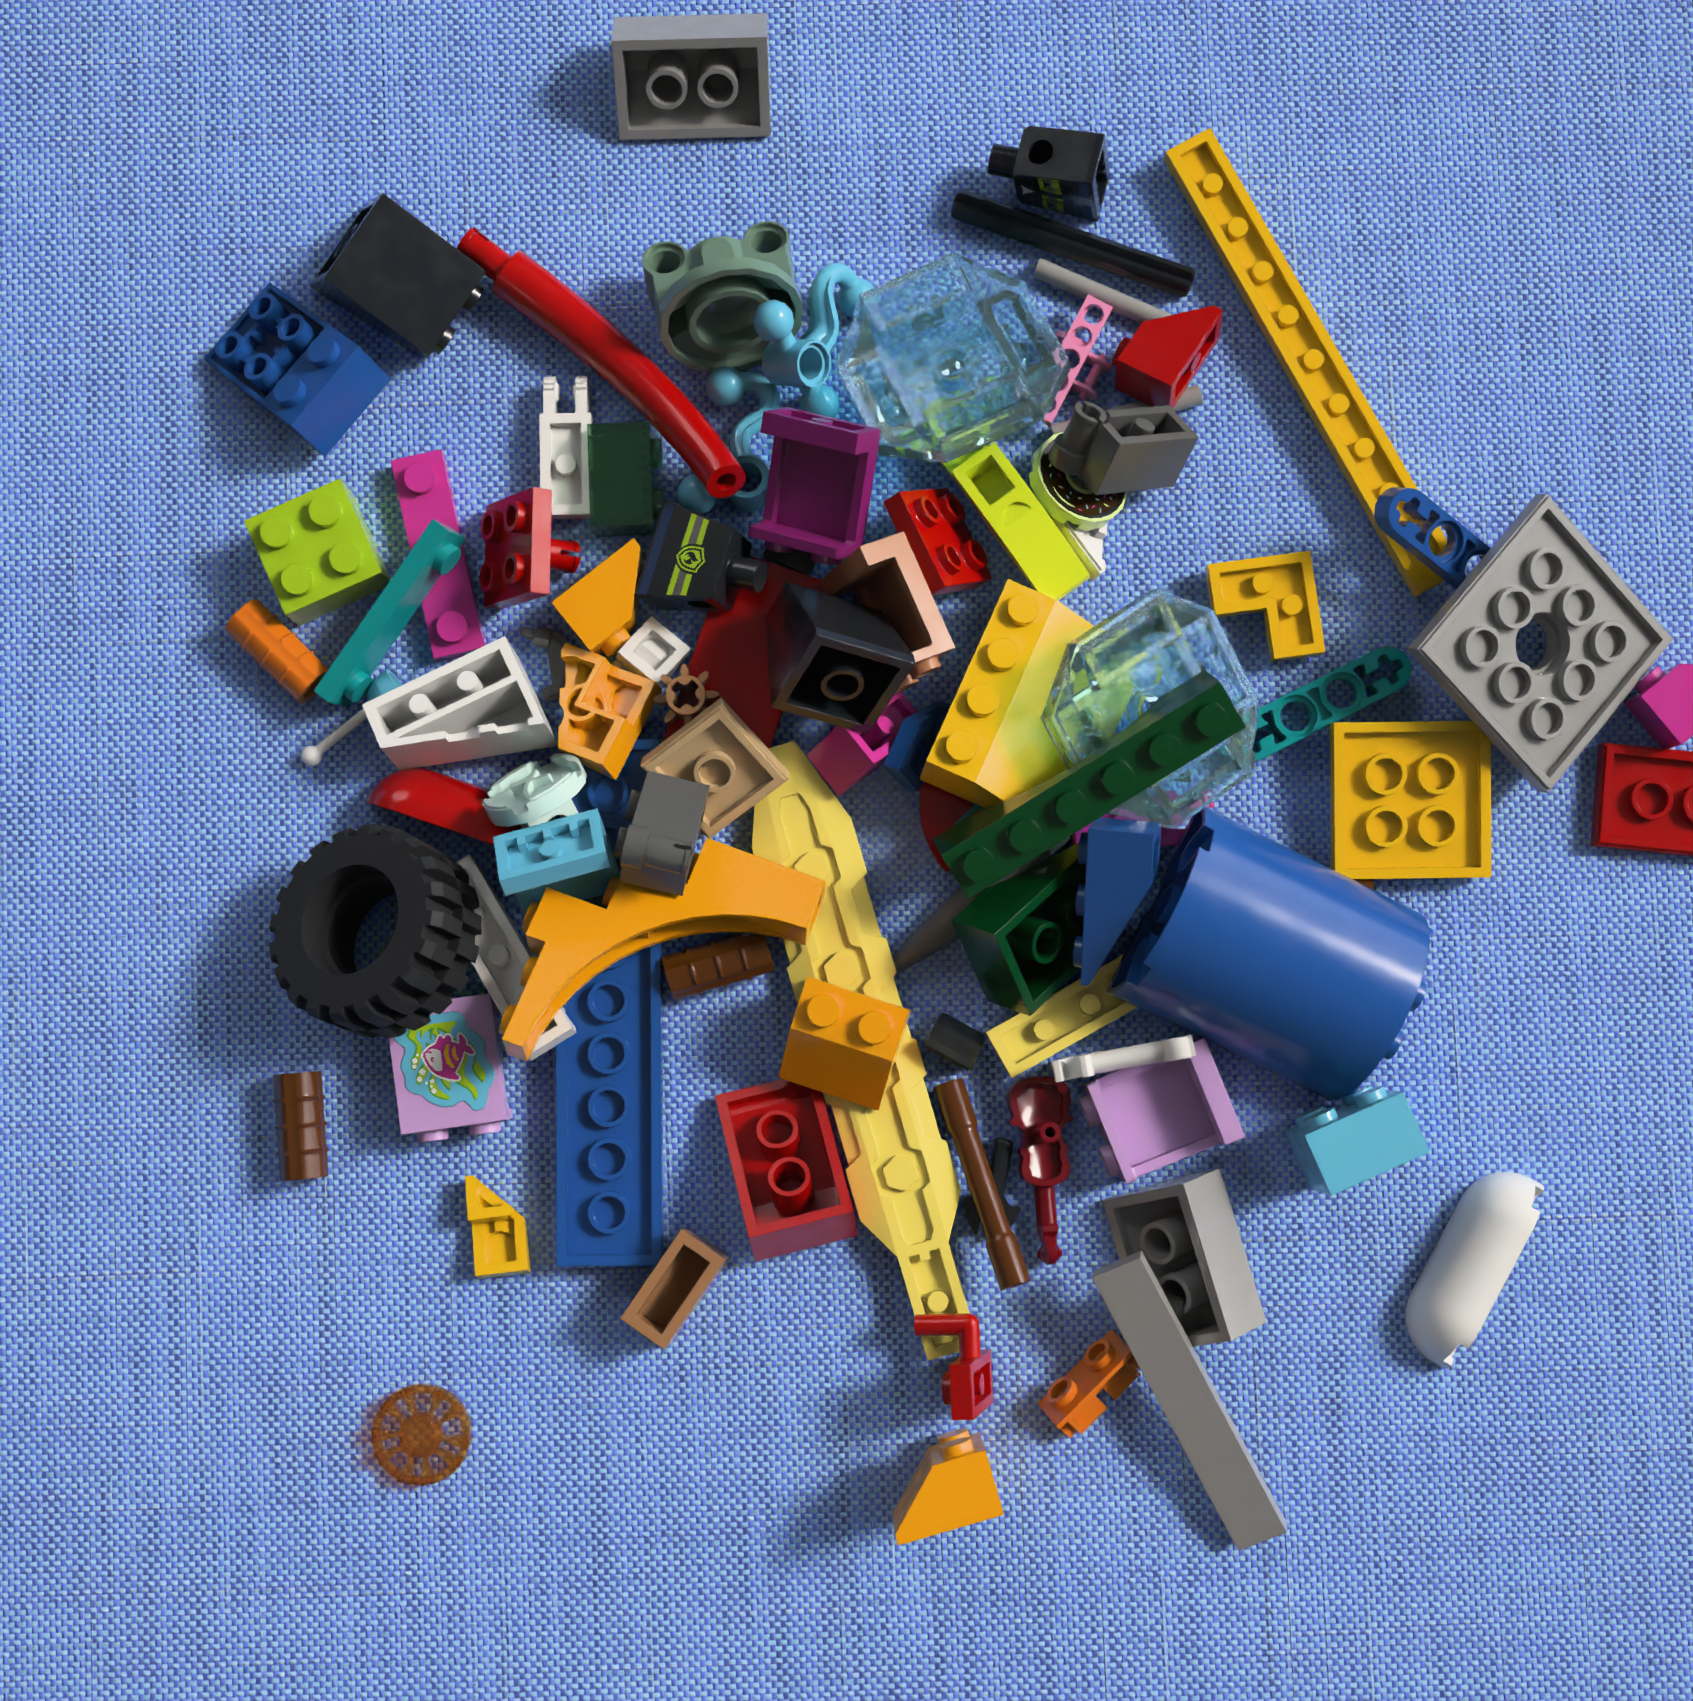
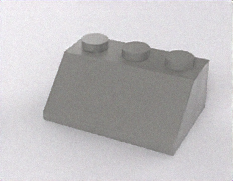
(692, 76)
(1193, 1251)

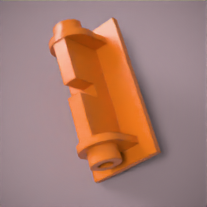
(1073, 1400)

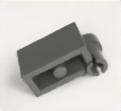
(1123, 448)
(663, 832)

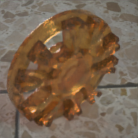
(421, 1434)

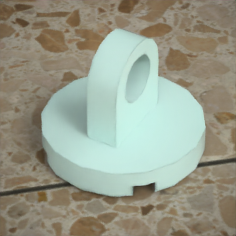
(536, 793)

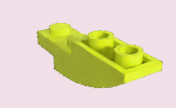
(1018, 521)

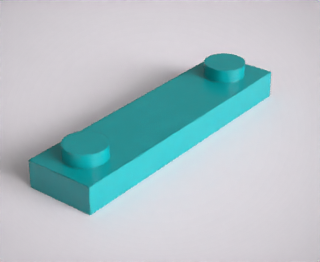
(431, 557)

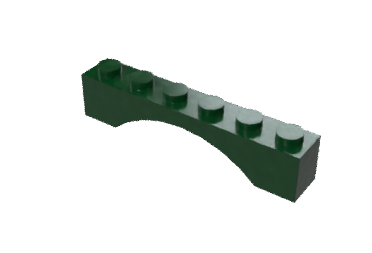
(1152, 747)

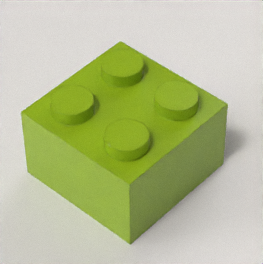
(318, 552)

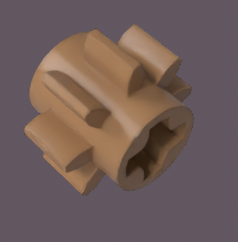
(687, 684)

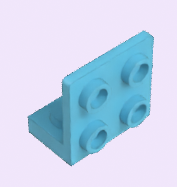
(557, 854)

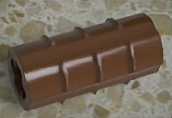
(717, 964)
(300, 1125)

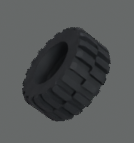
(325, 910)

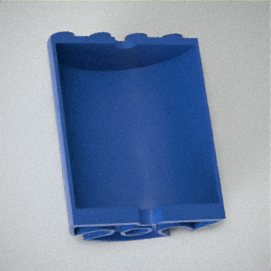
(1276, 958)

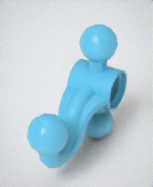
(807, 360)
(726, 388)

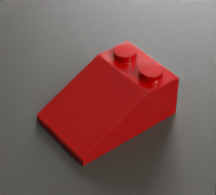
(785, 1168)

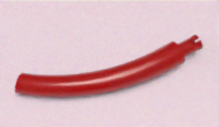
(612, 356)

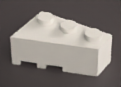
(462, 712)

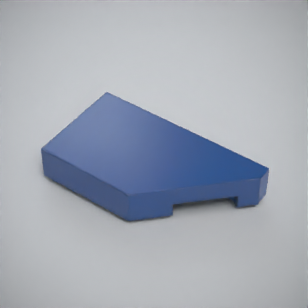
(914, 744)

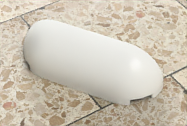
(1471, 1264)

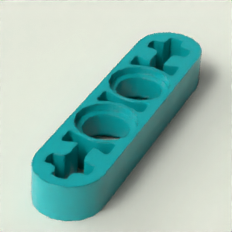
(1319, 709)

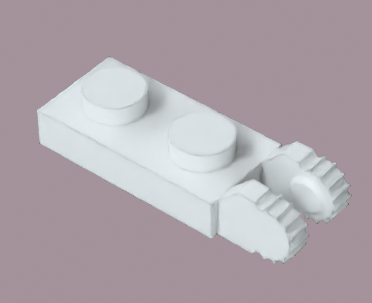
(565, 450)

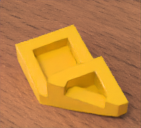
(497, 1233)

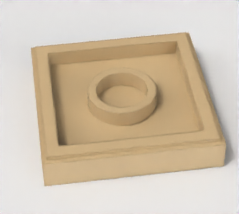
(721, 753)

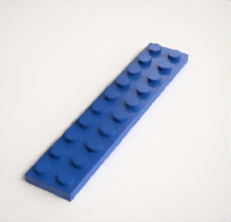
(612, 1085)

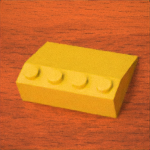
(993, 731)

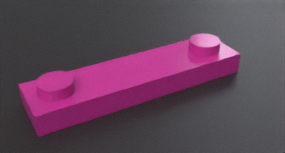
(451, 604)

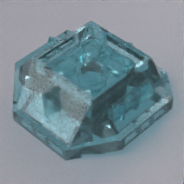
(940, 324)
(1139, 658)

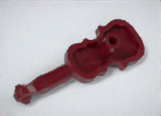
(1039, 1112)

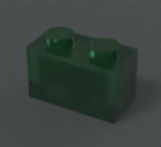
(623, 478)

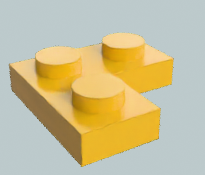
(1279, 588)

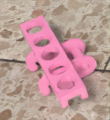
(1083, 350)

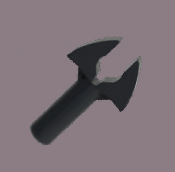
(999, 1165)

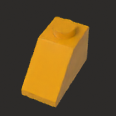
(604, 602)

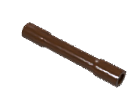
(1000, 1240)

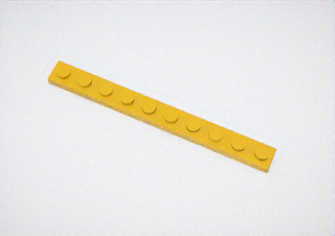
(1297, 339)

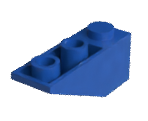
(1119, 872)

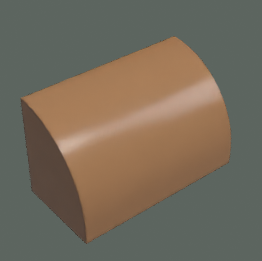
(675, 1287)

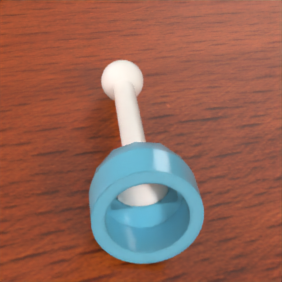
(380, 685)

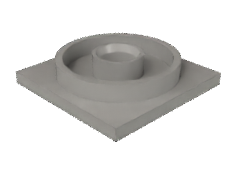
(1593, 630)

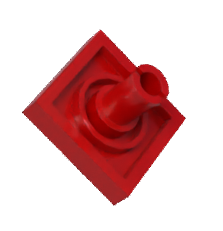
(939, 539)
(521, 549)

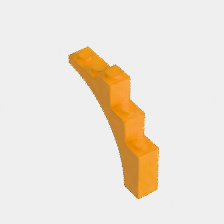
(579, 939)

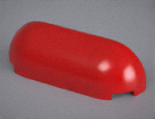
(438, 802)

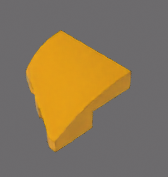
(602, 710)

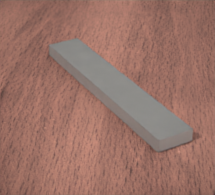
(1189, 1400)

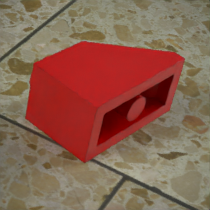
(1166, 355)

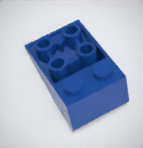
(298, 368)

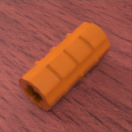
(276, 650)

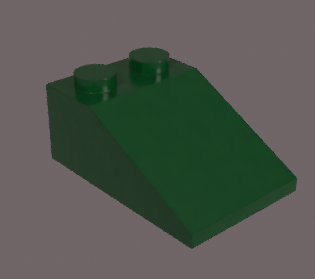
(1025, 933)

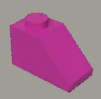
(1665, 704)
(852, 756)

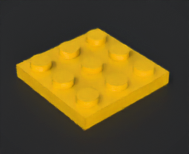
(1410, 800)

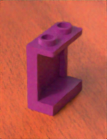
(817, 484)

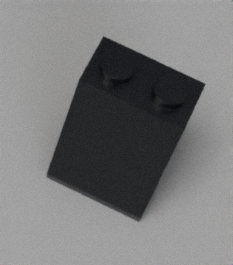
(400, 277)
(832, 658)

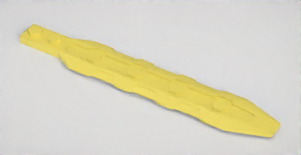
(896, 1154)

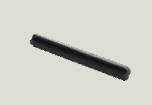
(1072, 243)

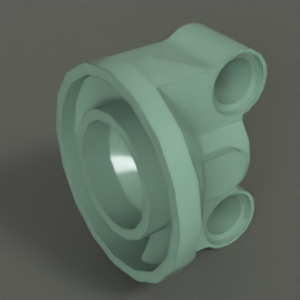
(712, 291)

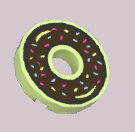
(1066, 500)

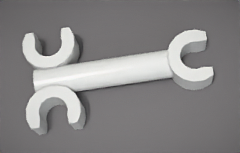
(1123, 1058)

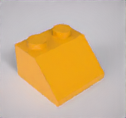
(843, 1043)
(948, 1489)

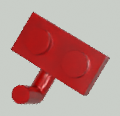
(969, 1379)

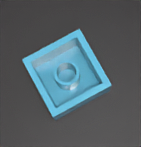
(1356, 1139)

